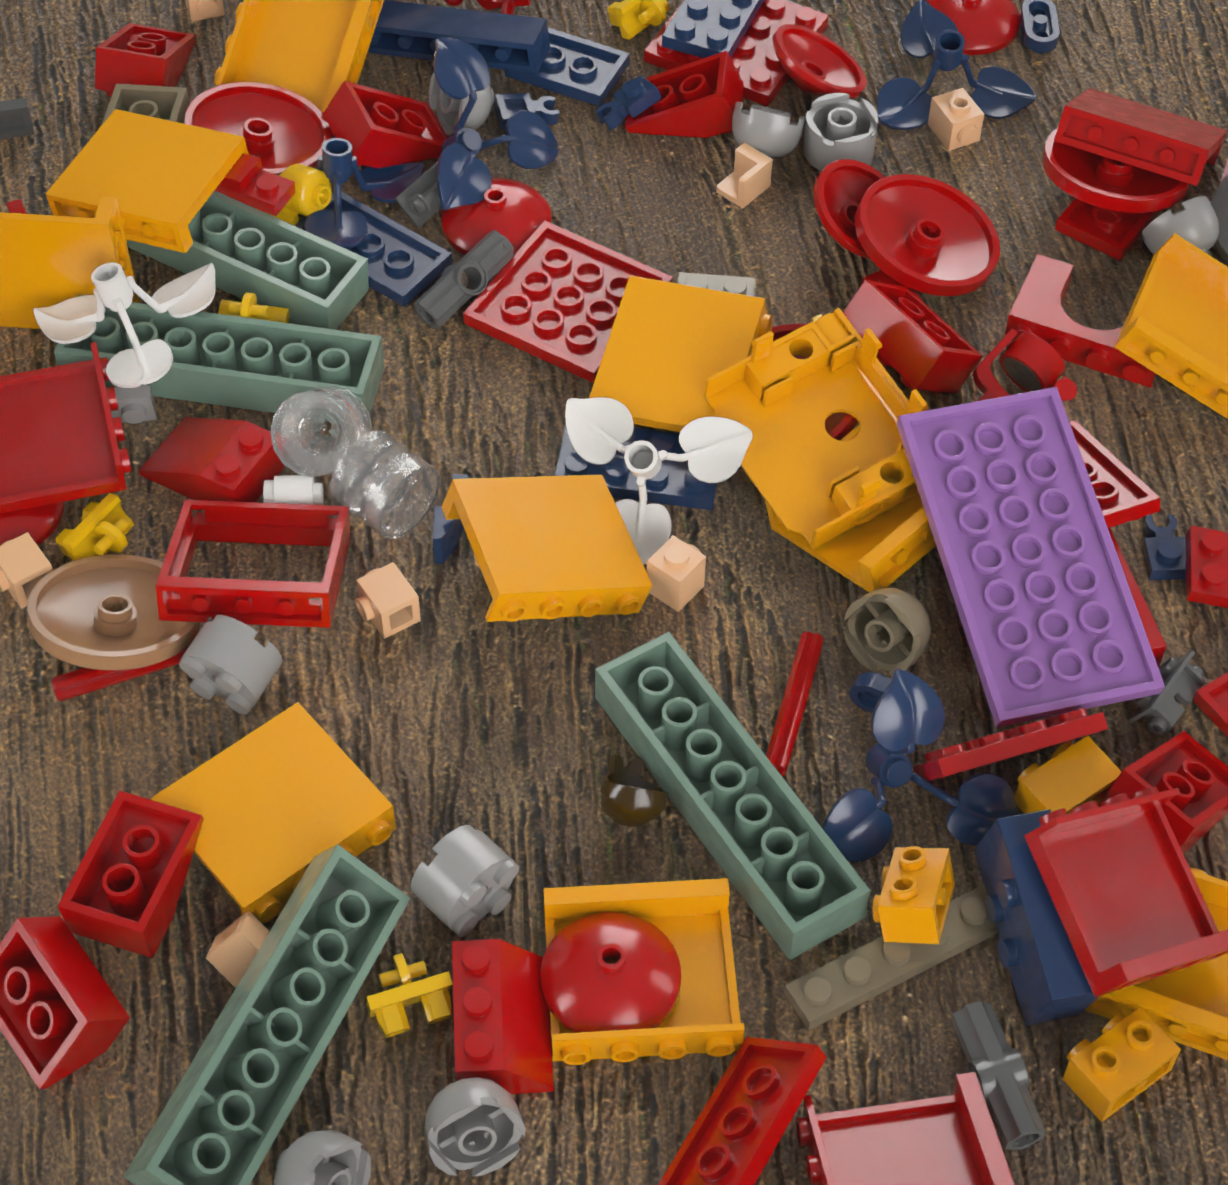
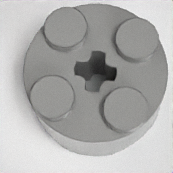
(839, 130)
(230, 663)
(465, 879)

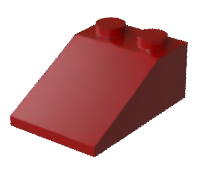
(142, 57)
(694, 101)
(384, 126)
(215, 460)
(1196, 774)
(132, 874)

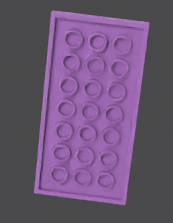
(1028, 557)

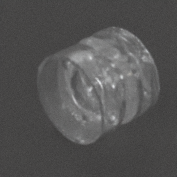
(300, 425)
(385, 484)

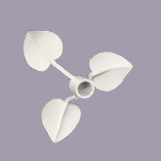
(144, 364)
(710, 445)

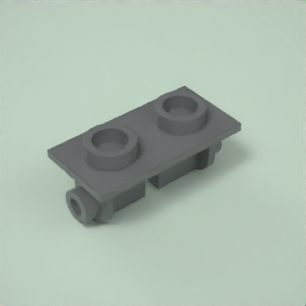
(421, 197)
(1181, 682)

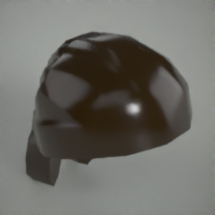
(629, 797)

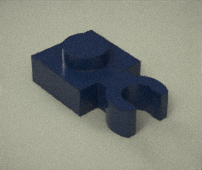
(630, 100)
(508, 104)
(1162, 551)

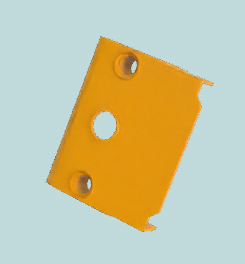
(798, 468)

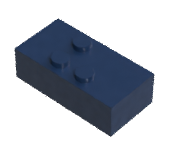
(1029, 927)

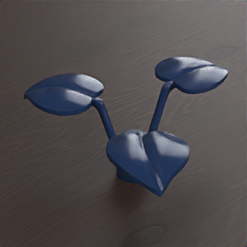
(927, 32)
(461, 176)
(385, 184)
(904, 717)

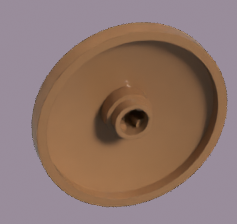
(105, 614)

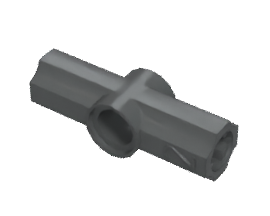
(449, 293)
(999, 1074)

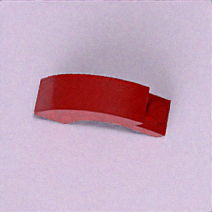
(255, 186)

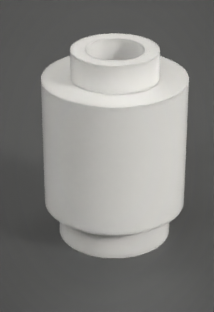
(293, 490)

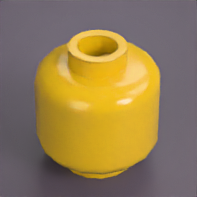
(311, 187)

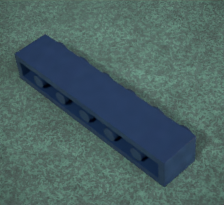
(501, 39)

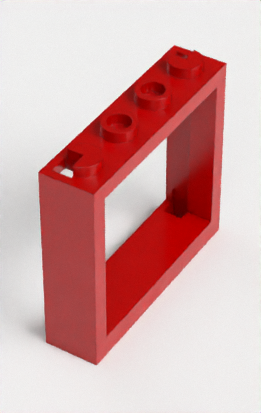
(246, 600)

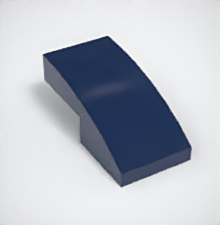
(446, 532)

